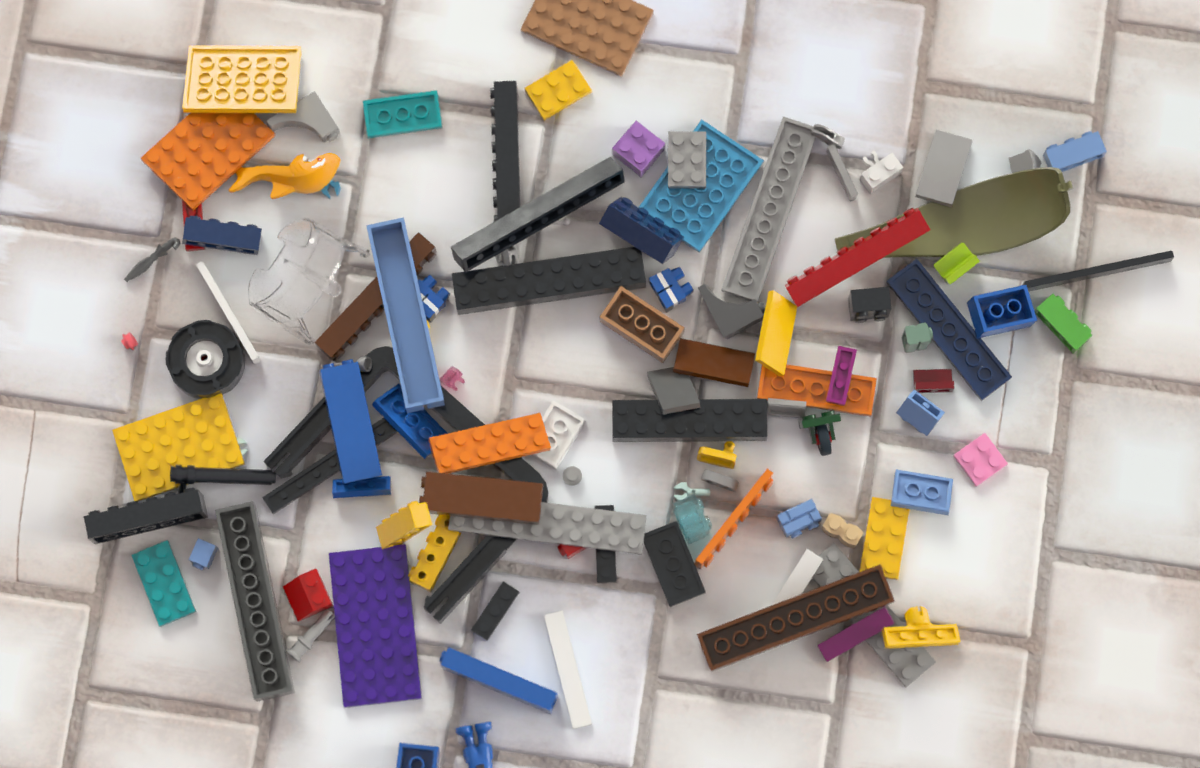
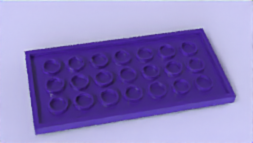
(374, 626)

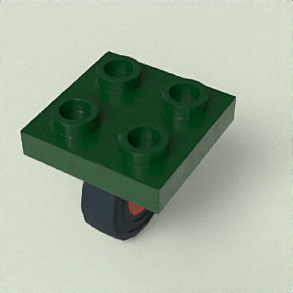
(821, 435)

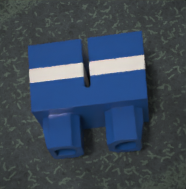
(668, 289)
(432, 301)

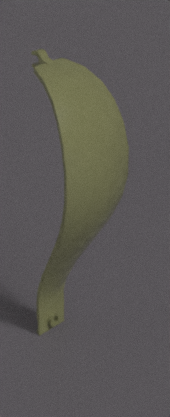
(988, 215)

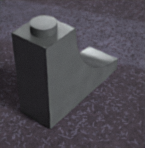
(732, 317)

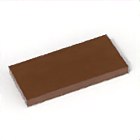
(714, 362)

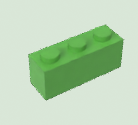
(1063, 323)

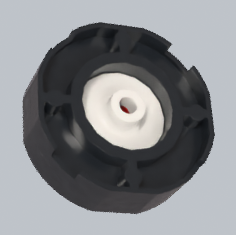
(200, 342)

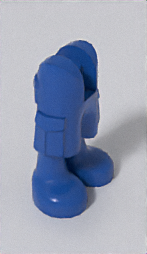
(476, 755)

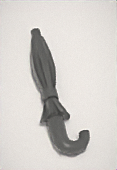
(144, 264)

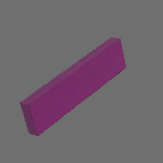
(855, 634)

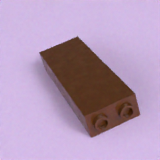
(482, 497)

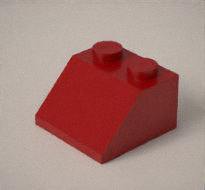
(307, 595)

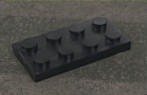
(673, 564)

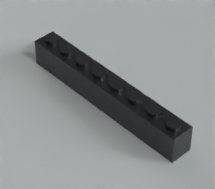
(506, 148)

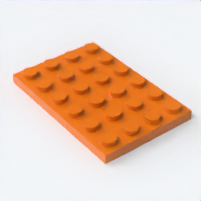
(206, 152)

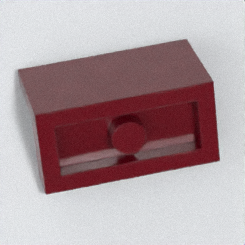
(933, 381)

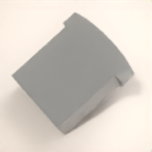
(1024, 161)

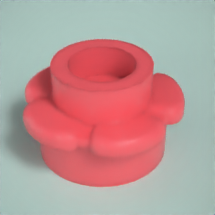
(129, 341)

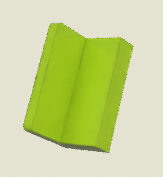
(956, 263)

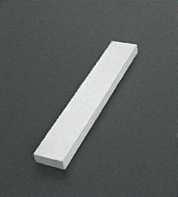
(228, 312)
(567, 670)

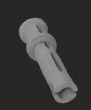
(305, 642)

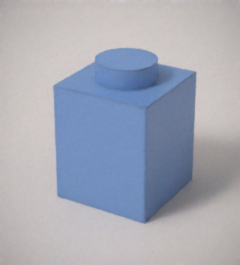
(203, 554)

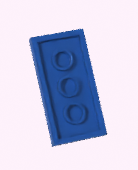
(413, 426)

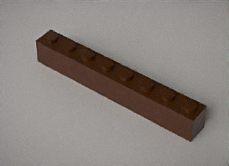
(366, 306)

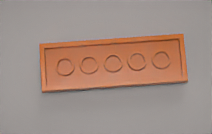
(812, 387)
(489, 444)
(737, 515)

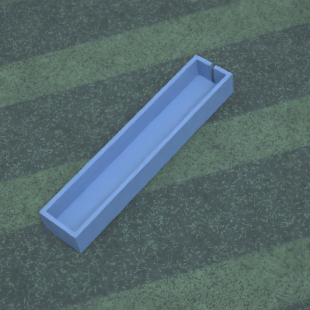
(405, 315)

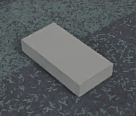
(786, 408)

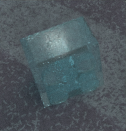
(691, 518)

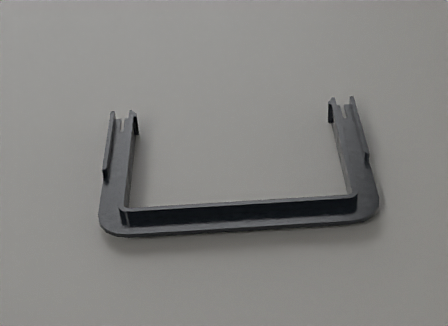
(489, 550)

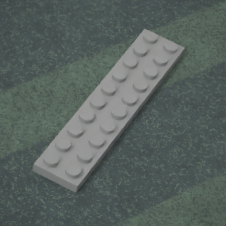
(769, 210)
(567, 527)

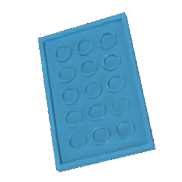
(701, 210)

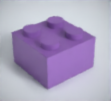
(638, 148)

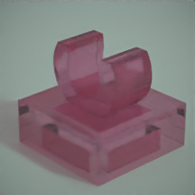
(451, 376)

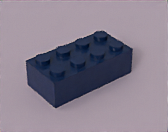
(641, 229)

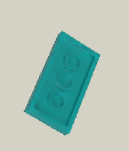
(402, 114)
(163, 583)

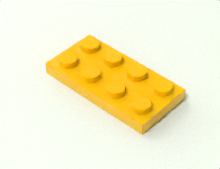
(884, 537)

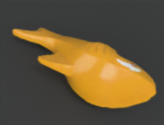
(299, 177)

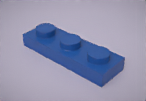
(366, 487)

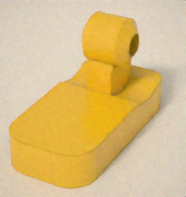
(717, 457)

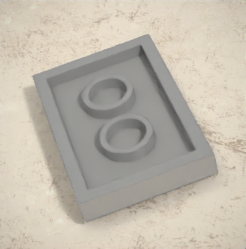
(686, 159)

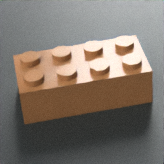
(641, 324)

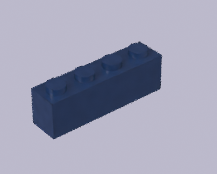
(221, 235)

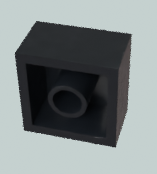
(869, 304)

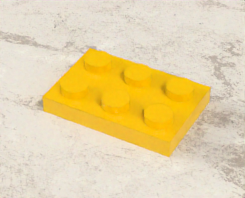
(558, 90)

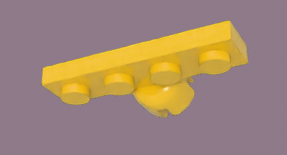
(920, 632)

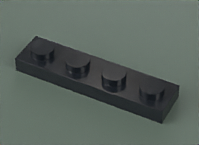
(606, 559)

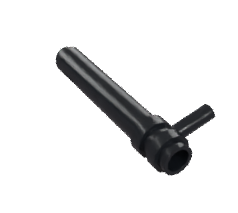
(193, 474)

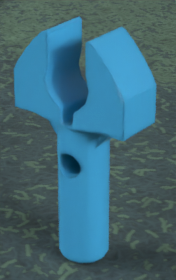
(335, 185)

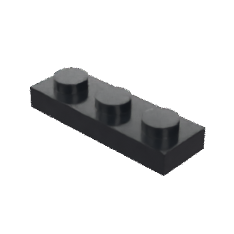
(495, 611)

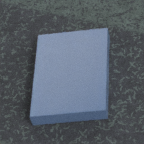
(922, 492)

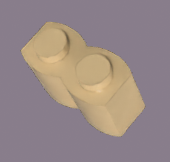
(846, 533)

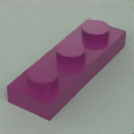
(841, 375)

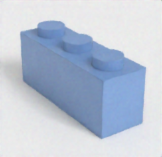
(1075, 151)

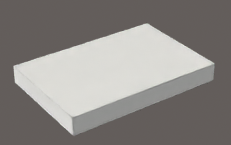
(561, 428)

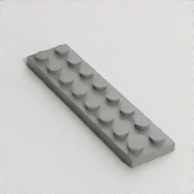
(903, 662)

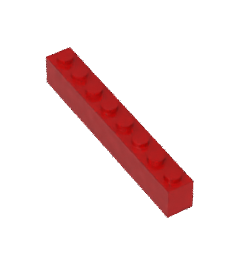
(857, 257)

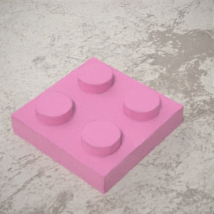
(980, 459)

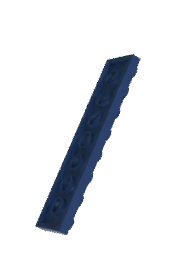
(950, 329)

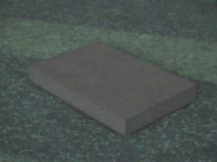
(673, 390)

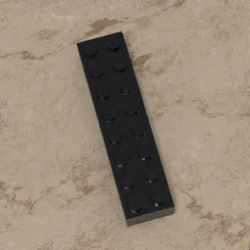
(711, 422)

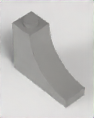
(309, 115)

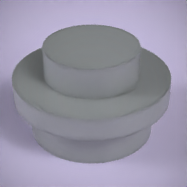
(572, 475)

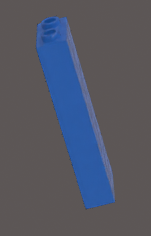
(350, 421)
(498, 680)

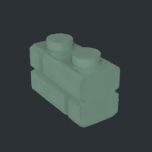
(916, 337)

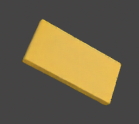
(776, 333)

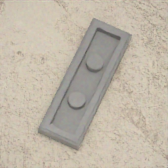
(842, 172)

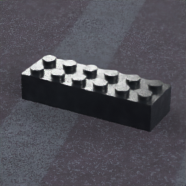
(145, 516)

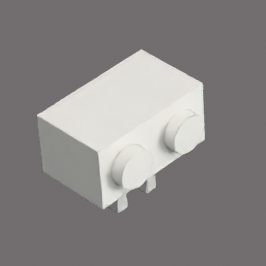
(880, 172)

